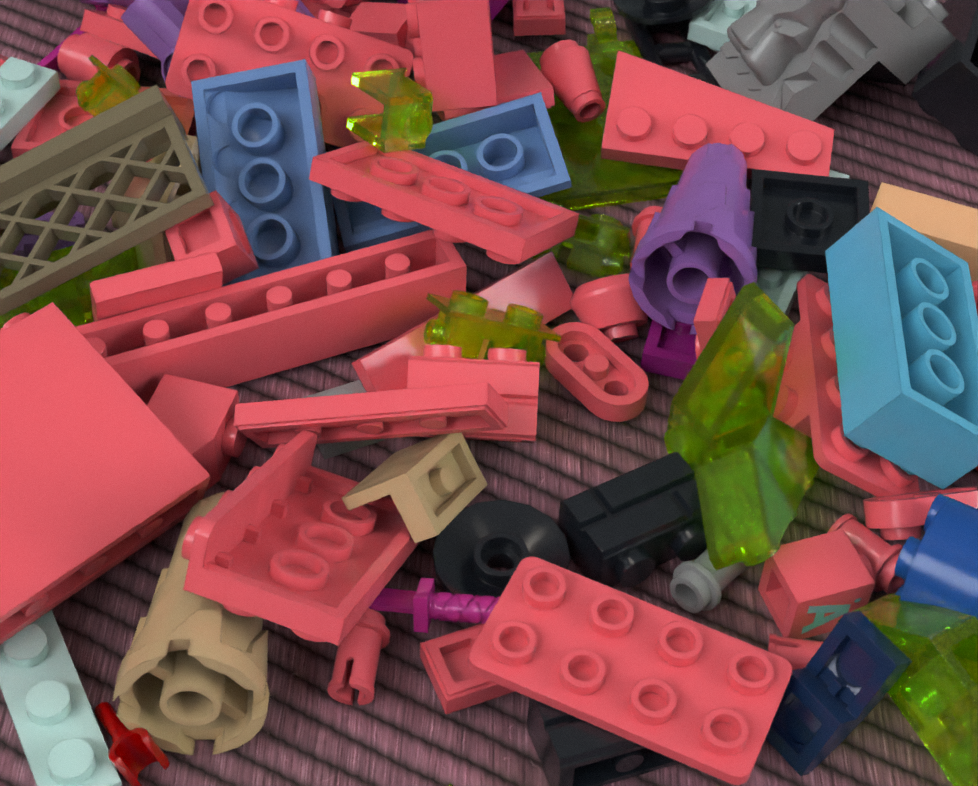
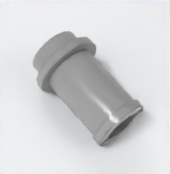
(698, 584)

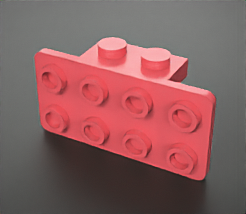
(255, 34)
(812, 401)
(632, 669)

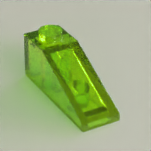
(733, 377)

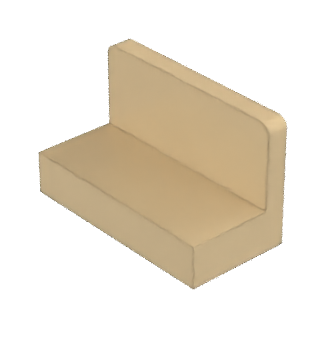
(426, 483)

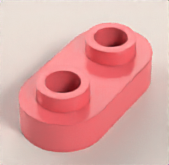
(604, 376)
(904, 514)

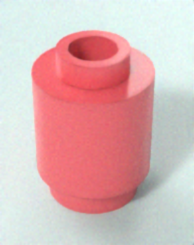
(77, 49)

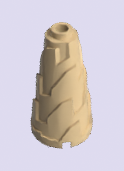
(194, 665)

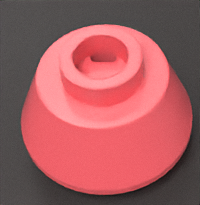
(609, 307)

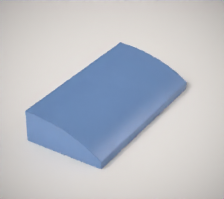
(501, 143)
(258, 154)

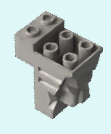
(814, 50)

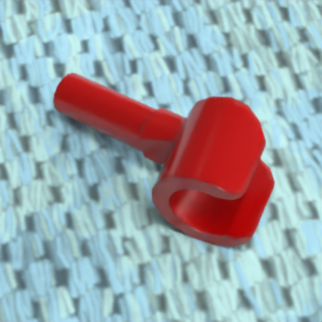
(130, 749)

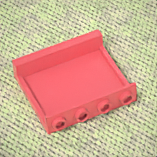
(80, 468)

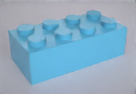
(905, 348)

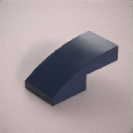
(835, 691)

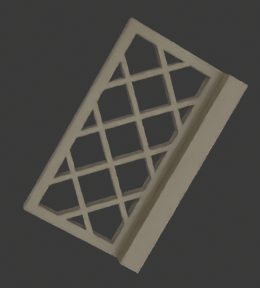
(74, 163)

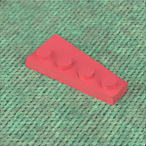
(667, 116)

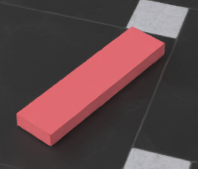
(534, 285)
(375, 414)

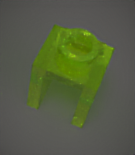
(406, 111)

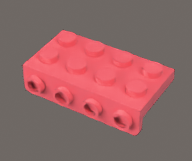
(293, 549)

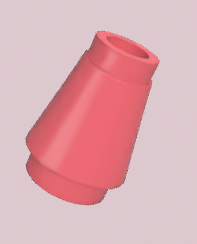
(573, 79)

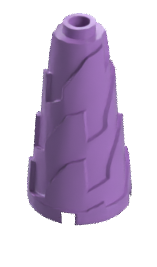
(696, 237)

